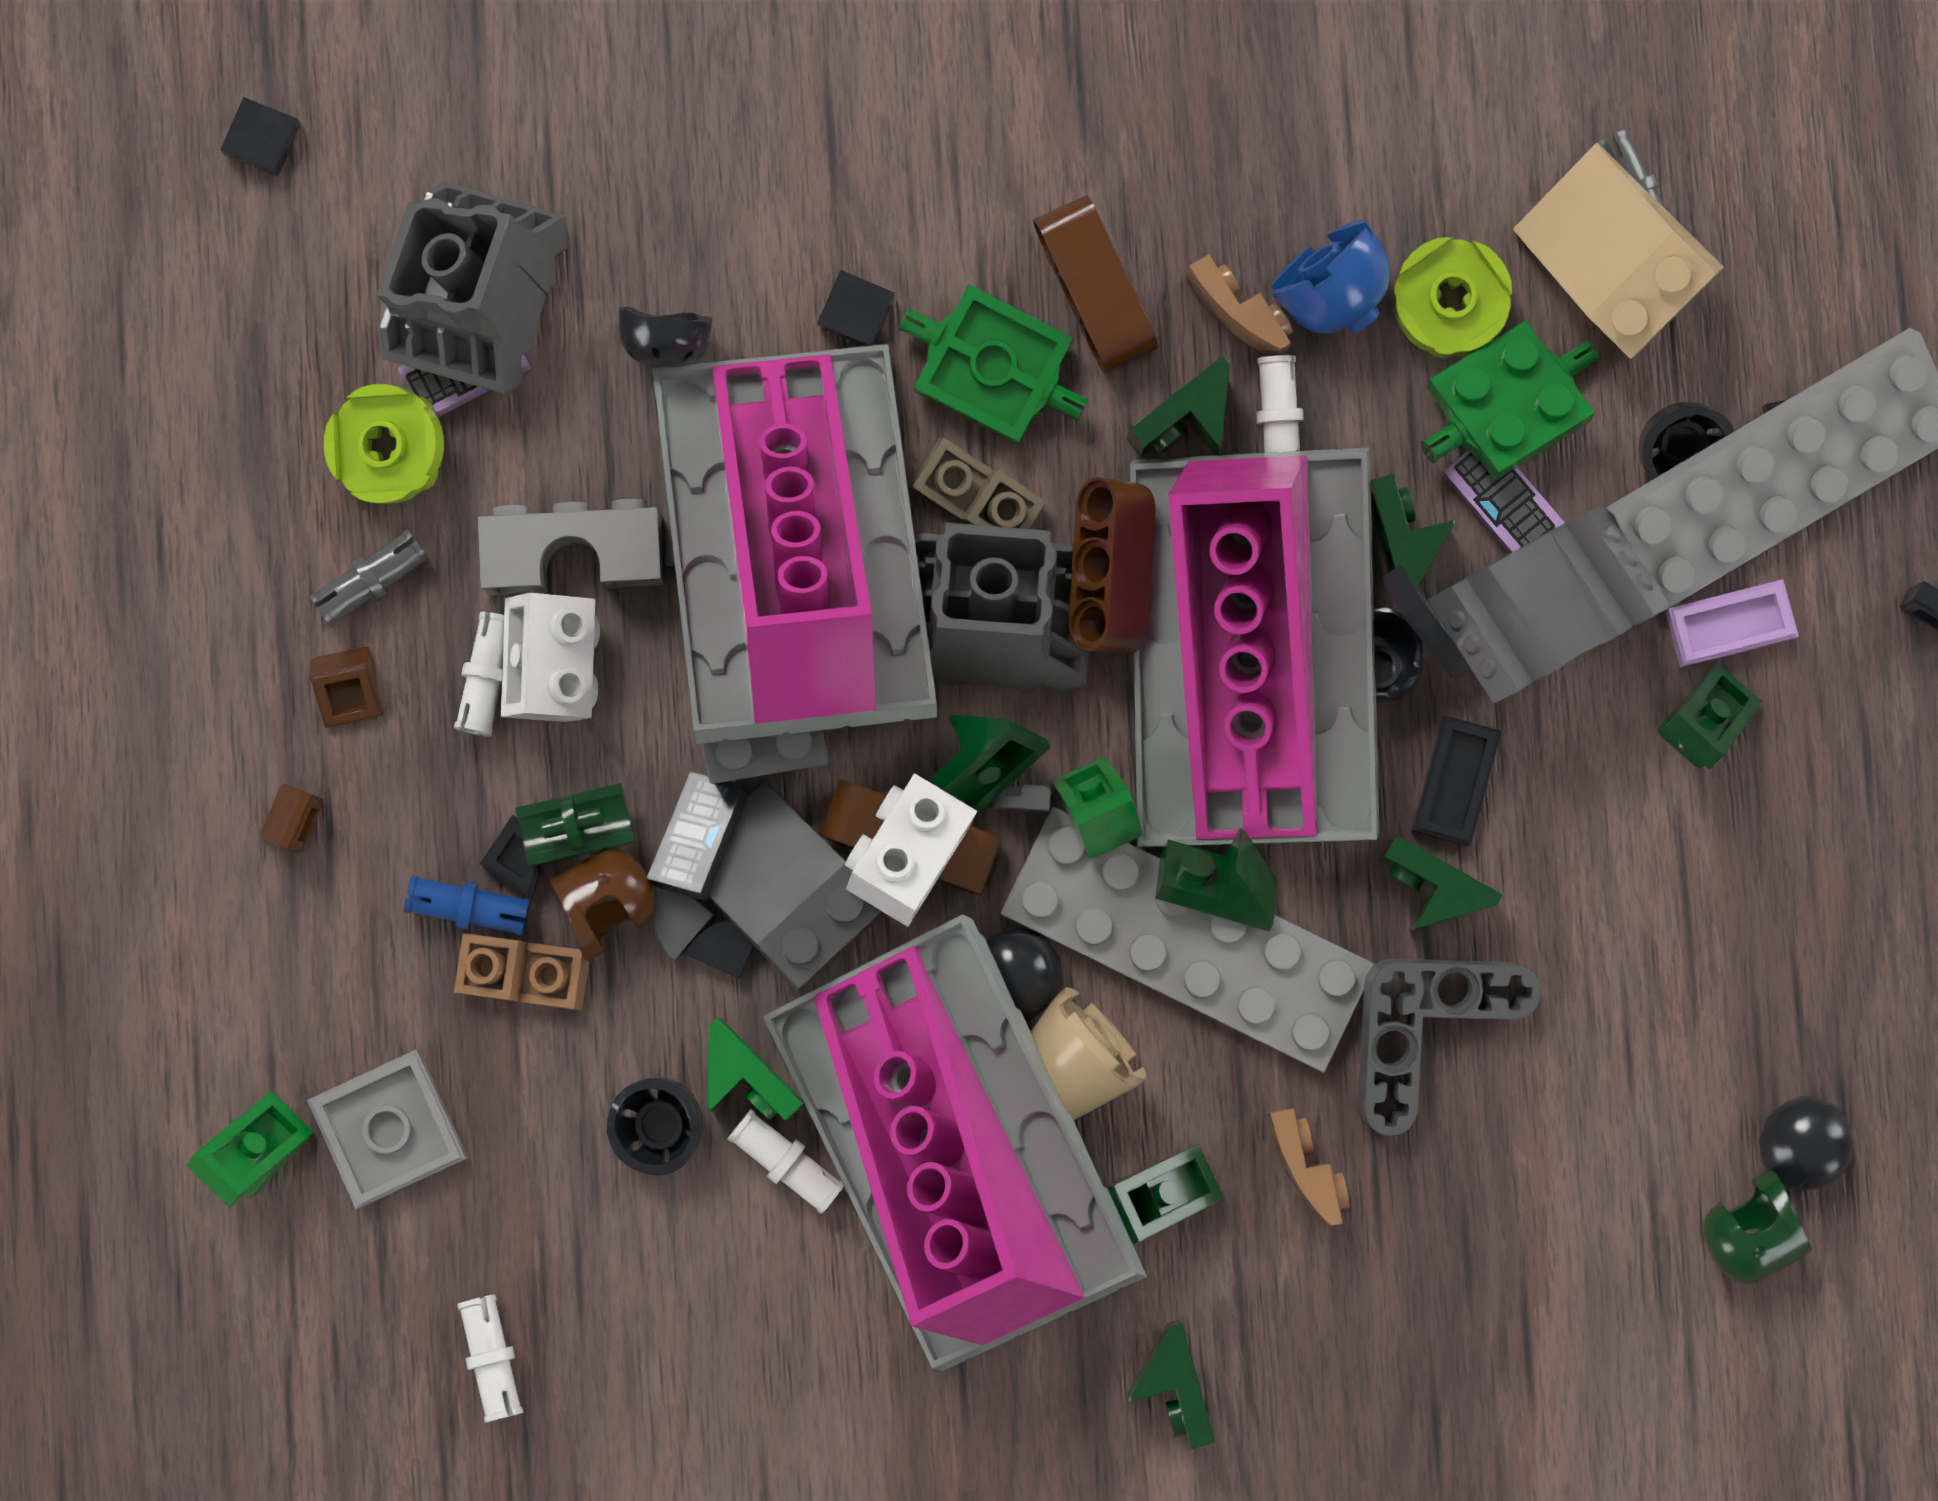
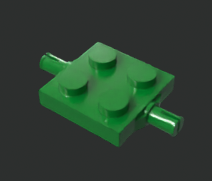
(993, 364)
(1510, 400)

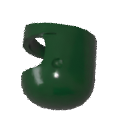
(1768, 1250)

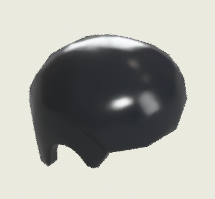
(1397, 655)
(1027, 967)
(1806, 1143)

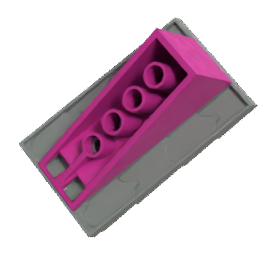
(793, 544)
(1258, 651)
(954, 1144)

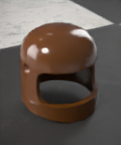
(594, 879)

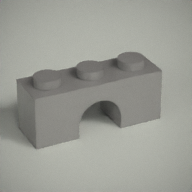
(520, 545)

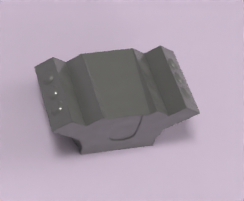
(468, 285)
(1548, 603)
(999, 607)

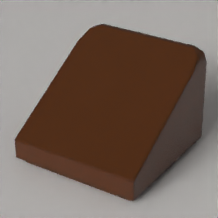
(346, 687)
(291, 818)

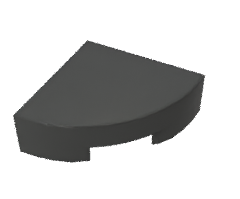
(1023, 799)
(678, 921)

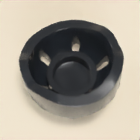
(664, 339)
(1679, 435)
(658, 1124)

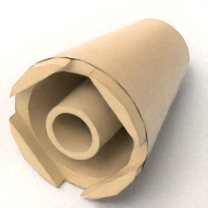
(1084, 1055)

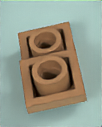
(1251, 321)
(521, 972)
(1320, 1188)

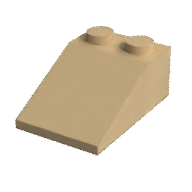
(1616, 250)

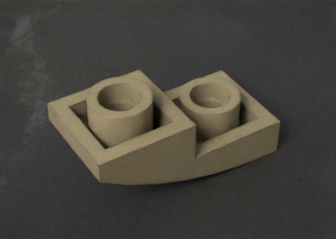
(974, 490)

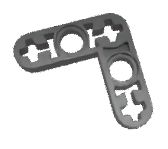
(1419, 1002)

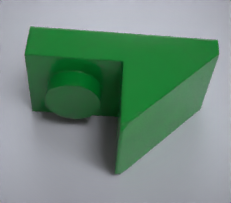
(1099, 806)
(733, 1062)
(250, 1150)

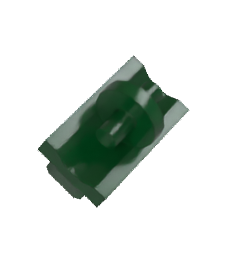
(575, 825)

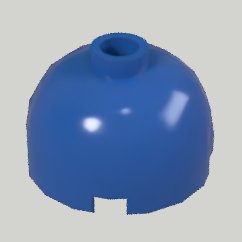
(1337, 282)

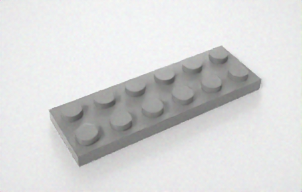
(1785, 468)
(1263, 983)

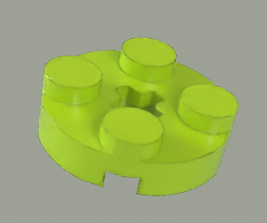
(1457, 263)
(418, 444)

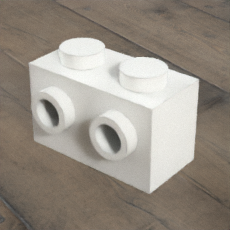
(549, 657)
(909, 849)

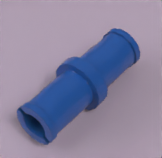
(467, 905)

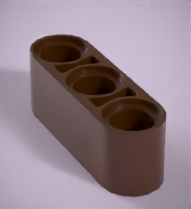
(1095, 284)
(1112, 566)
(854, 814)

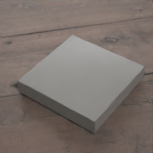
(387, 1129)

